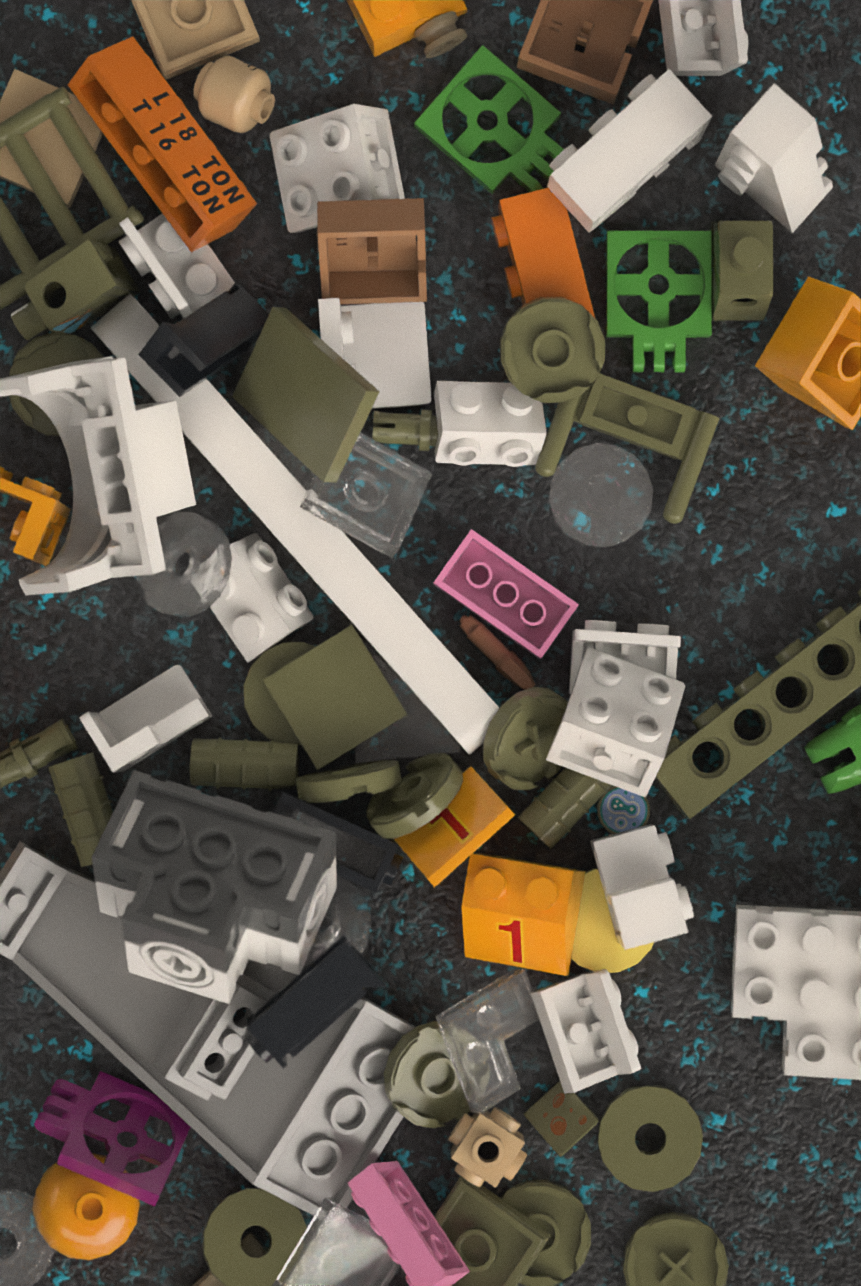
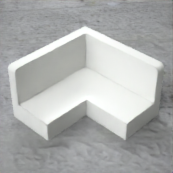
(146, 719)

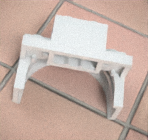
(123, 467)

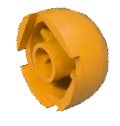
(82, 1214)

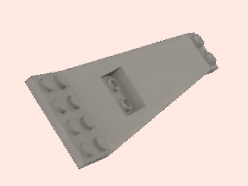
(283, 1129)

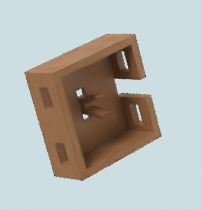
(564, 23)
(372, 250)

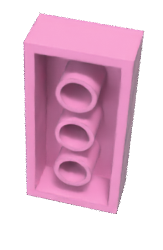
(505, 594)
(407, 1226)

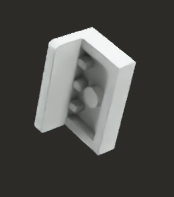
(703, 36)
(487, 424)
(259, 599)
(647, 648)
(586, 1030)

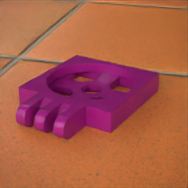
(70, 1115)

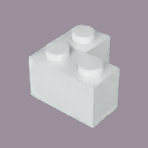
(638, 888)

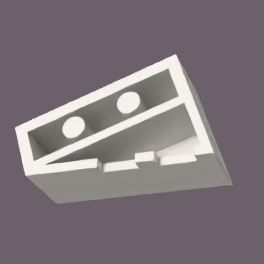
(627, 149)
(776, 160)

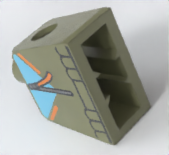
(93, 285)

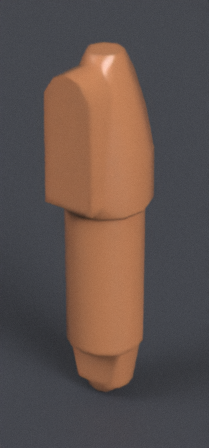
(504, 660)

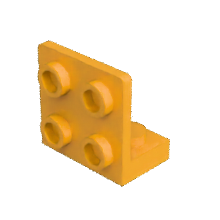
(41, 527)

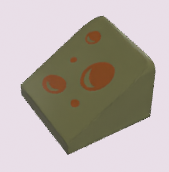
(561, 1118)

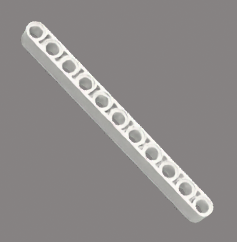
(315, 544)

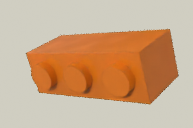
(540, 248)

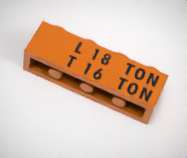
(161, 143)

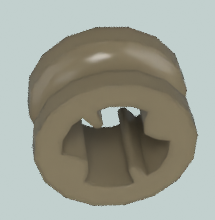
(440, 34)

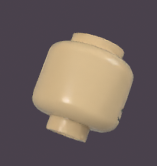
(234, 94)

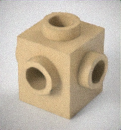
(483, 1127)

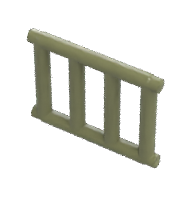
(12, 135)

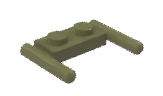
(640, 420)

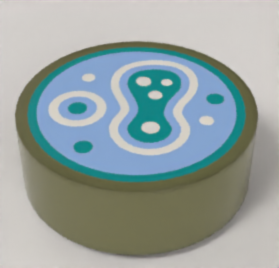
(622, 810)

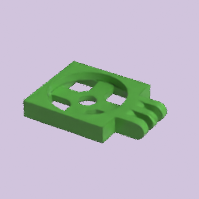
(525, 153)
(658, 335)

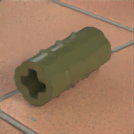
(244, 763)
(82, 802)
(562, 805)

